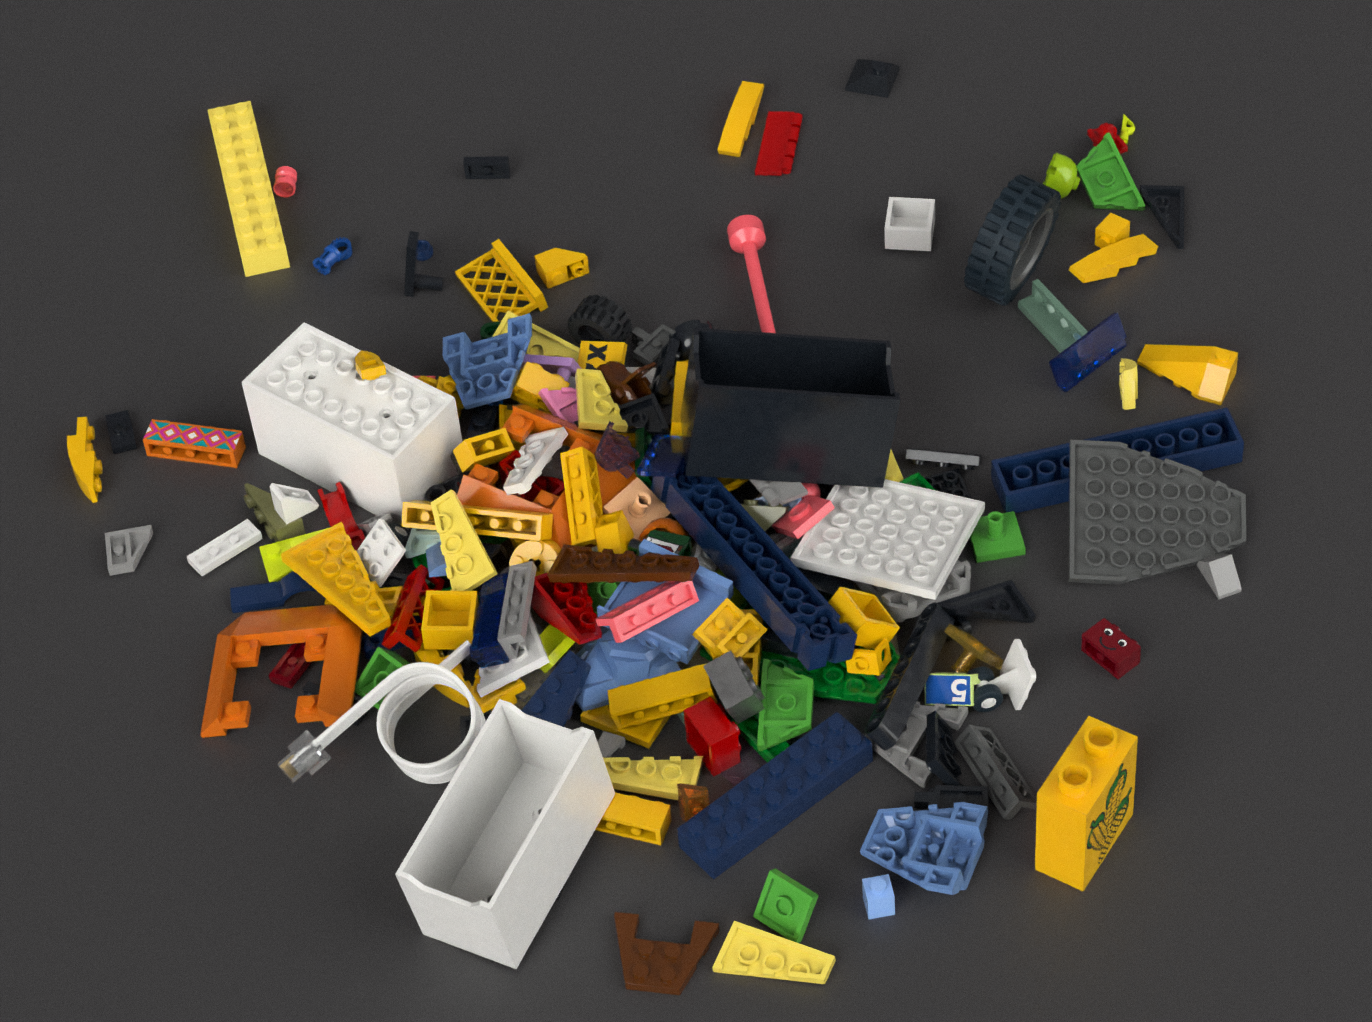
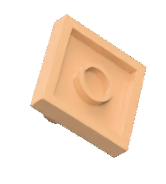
(638, 506)

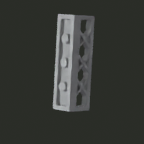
(516, 607)

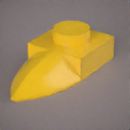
(369, 365)

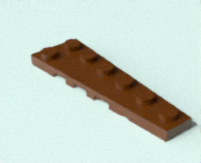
(588, 566)

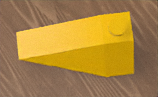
(1200, 369)

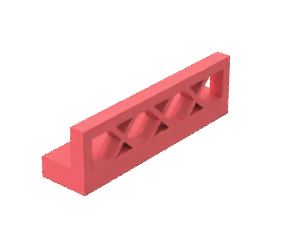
(648, 609)

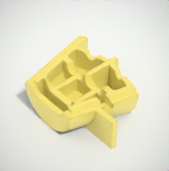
(1128, 383)

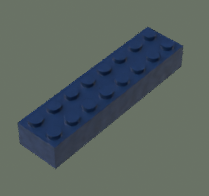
(775, 795)

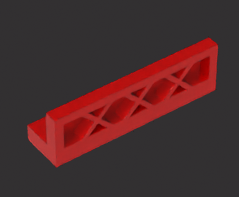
(407, 605)

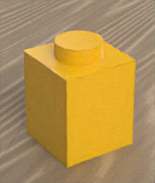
(1111, 230)

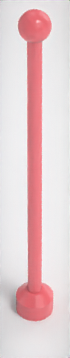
(747, 237)

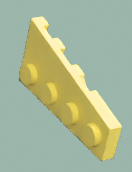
(542, 341)
(653, 776)
(766, 955)

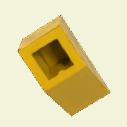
(560, 266)
(613, 532)

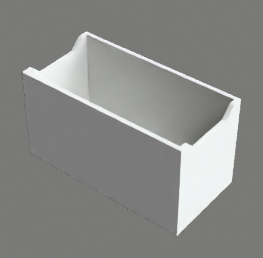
(328, 425)
(493, 841)

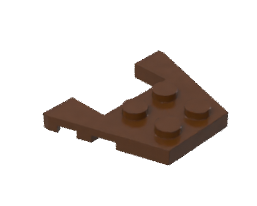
(660, 964)

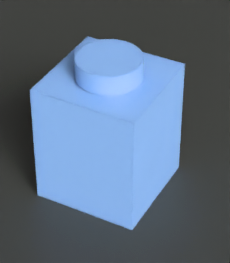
(878, 896)

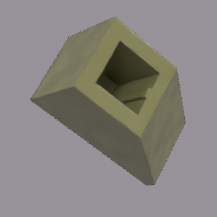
(764, 514)

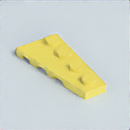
(463, 551)

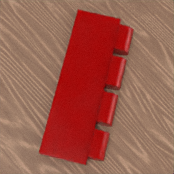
(778, 143)

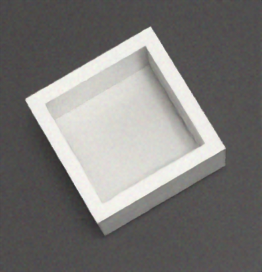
(909, 223)

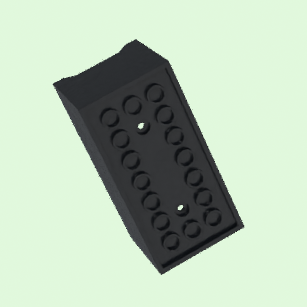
(788, 408)

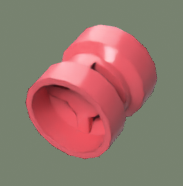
(285, 181)

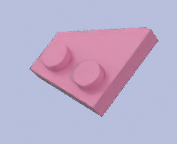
(561, 403)

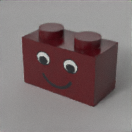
(1111, 648)

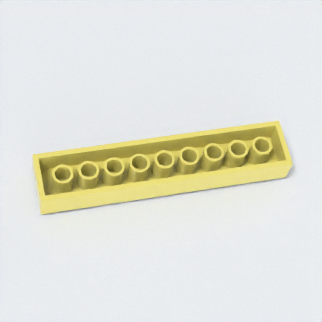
(248, 189)

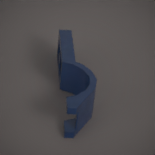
(267, 594)

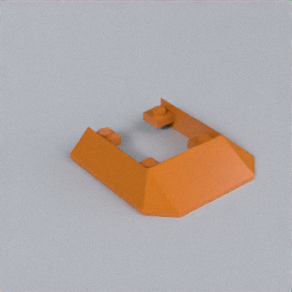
(478, 486)
(327, 637)

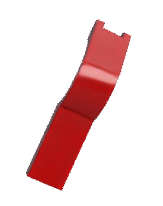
(338, 510)

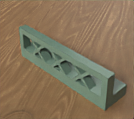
(1051, 317)

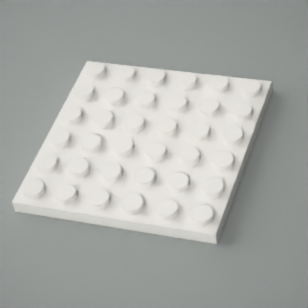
(890, 536)

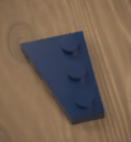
(558, 692)

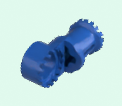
(332, 255)

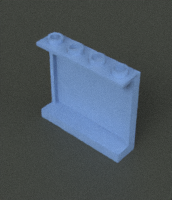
(675, 633)

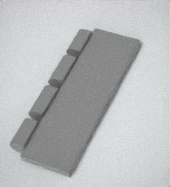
(779, 492)

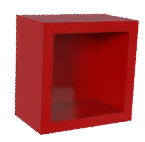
(712, 735)

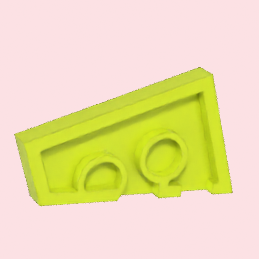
(272, 555)

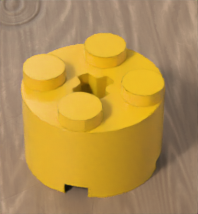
(533, 550)

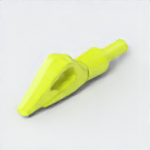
(1126, 131)

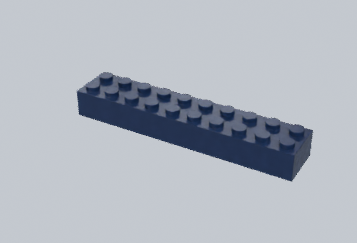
(1042, 475)

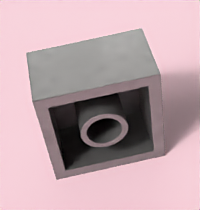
(735, 686)

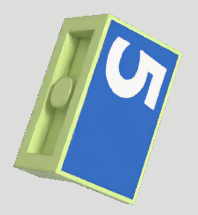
(950, 688)

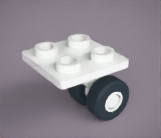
(383, 549)
(1015, 679)

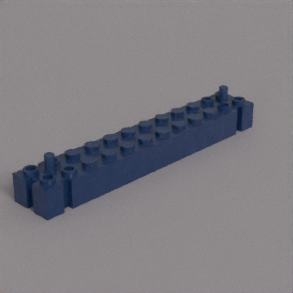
(757, 568)

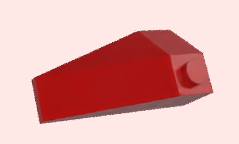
(566, 608)

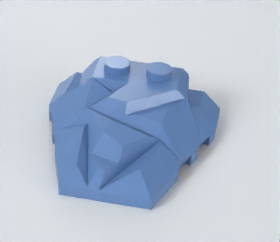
(489, 367)
(618, 665)
(929, 846)

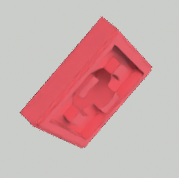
(803, 516)

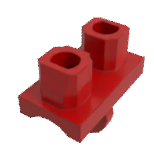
(1097, 134)

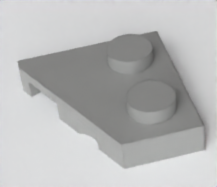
(126, 548)

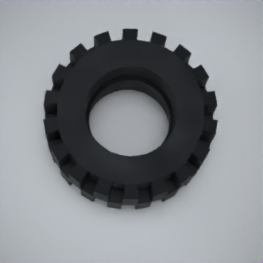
(599, 321)

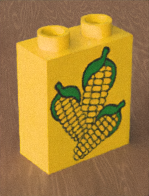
(1085, 803)

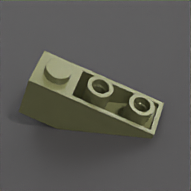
(265, 513)

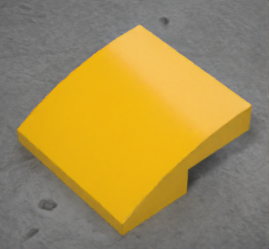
(729, 630)

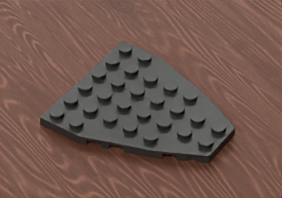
(1144, 514)

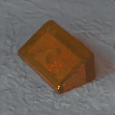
(691, 800)

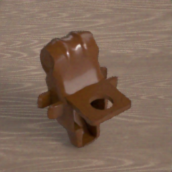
(626, 385)

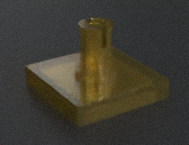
(972, 650)

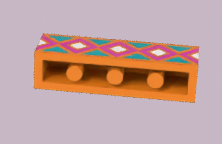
(194, 443)

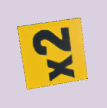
(600, 352)

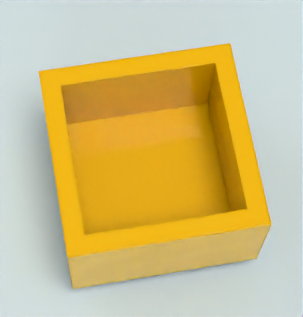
(865, 616)
(449, 618)

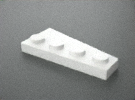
(534, 457)

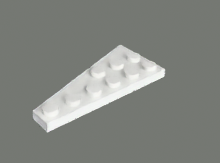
(529, 658)

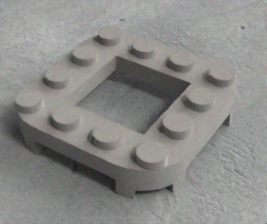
(905, 605)

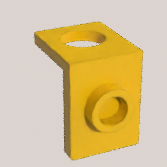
(870, 661)

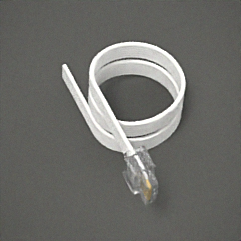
(402, 690)

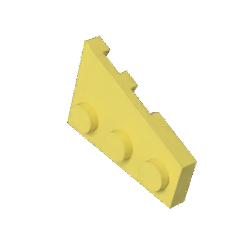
(595, 403)

